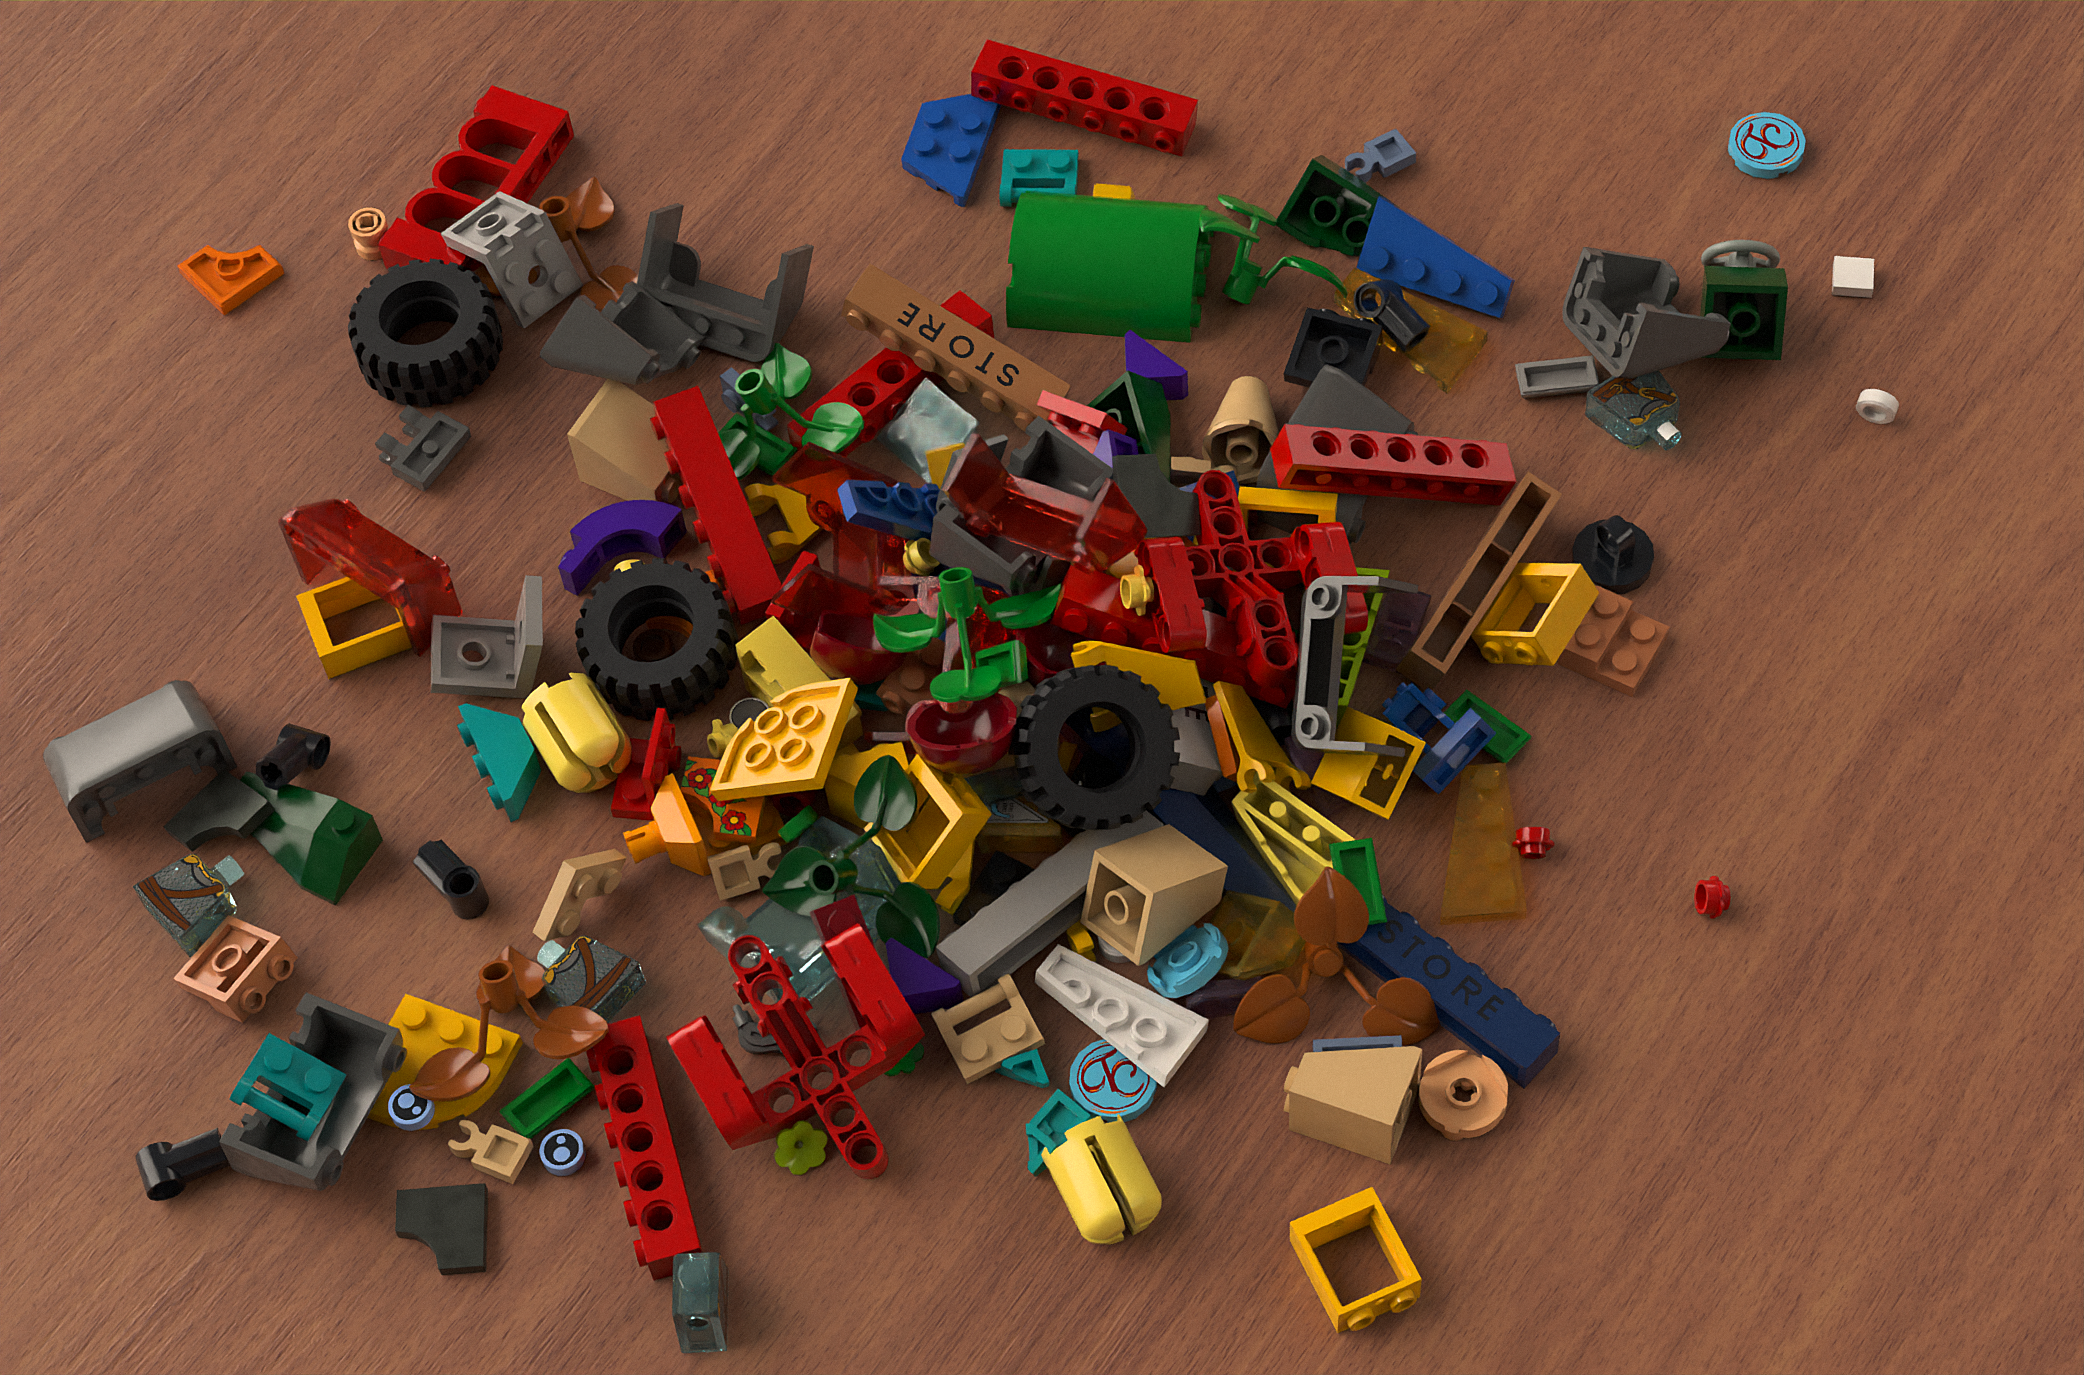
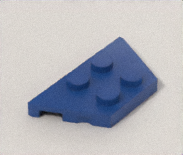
(950, 143)

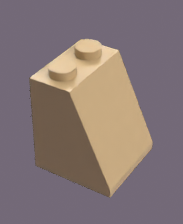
(619, 448)
(1150, 891)
(1355, 1097)

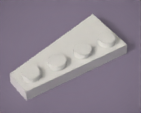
(1127, 1015)

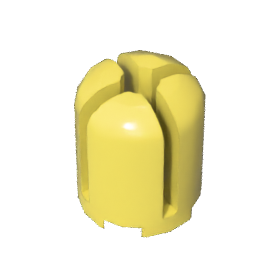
(577, 734)
(1104, 1180)

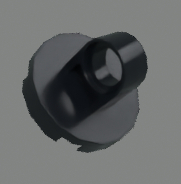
(1614, 554)

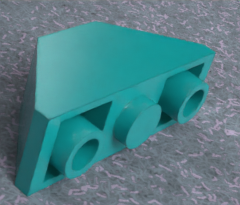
(502, 755)

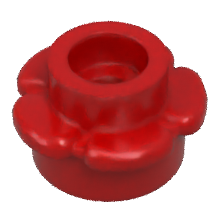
(1533, 842)
(1711, 897)

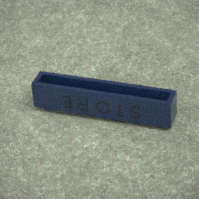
(1464, 998)

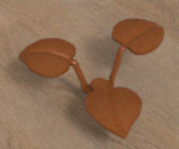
(585, 210)
(1327, 914)
(502, 986)

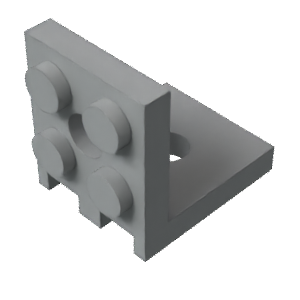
(510, 242)
(508, 649)

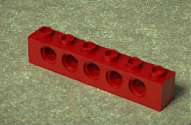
(1084, 97)
(887, 381)
(1392, 465)
(629, 1047)

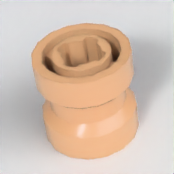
(366, 229)

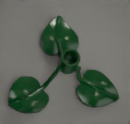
(810, 880)

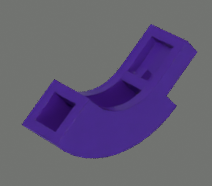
(618, 530)

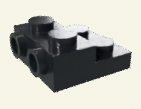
(1334, 341)

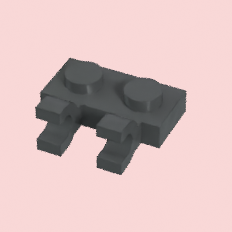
(430, 451)

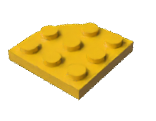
(787, 744)
(430, 1029)

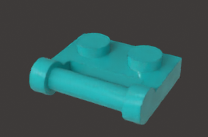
(1037, 171)
(295, 1077)

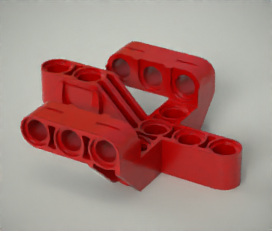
(1249, 592)
(750, 1117)

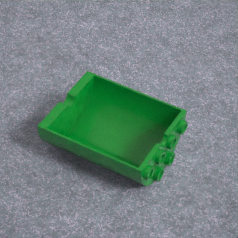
(1107, 266)

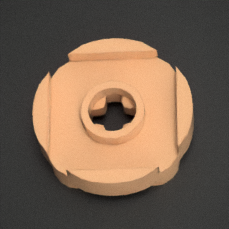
(1459, 1118)

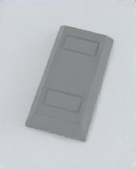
(1557, 377)

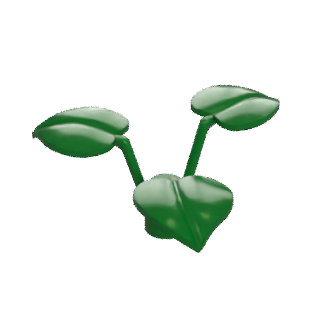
(1245, 274)
(781, 378)
(959, 599)

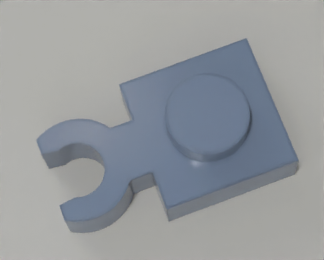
(1383, 154)
(735, 402)

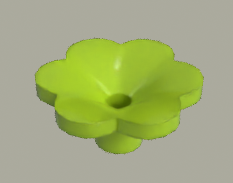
(800, 1147)

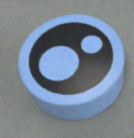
(410, 1110)
(562, 1152)

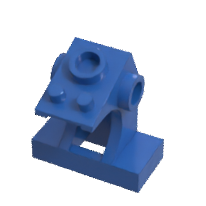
(1417, 714)

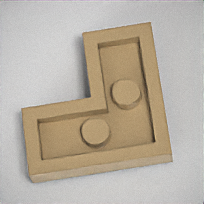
(577, 881)

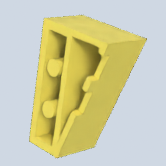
(777, 663)
(1287, 835)

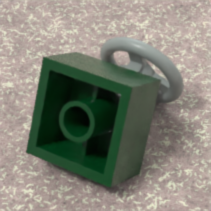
(1749, 295)

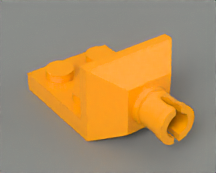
(687, 831)

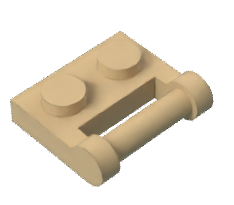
(994, 1040)

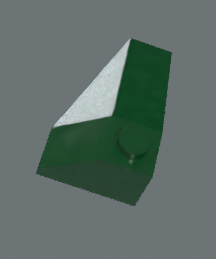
(1329, 208)
(1143, 410)
(315, 837)

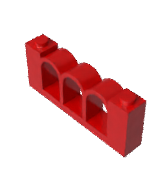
(498, 118)

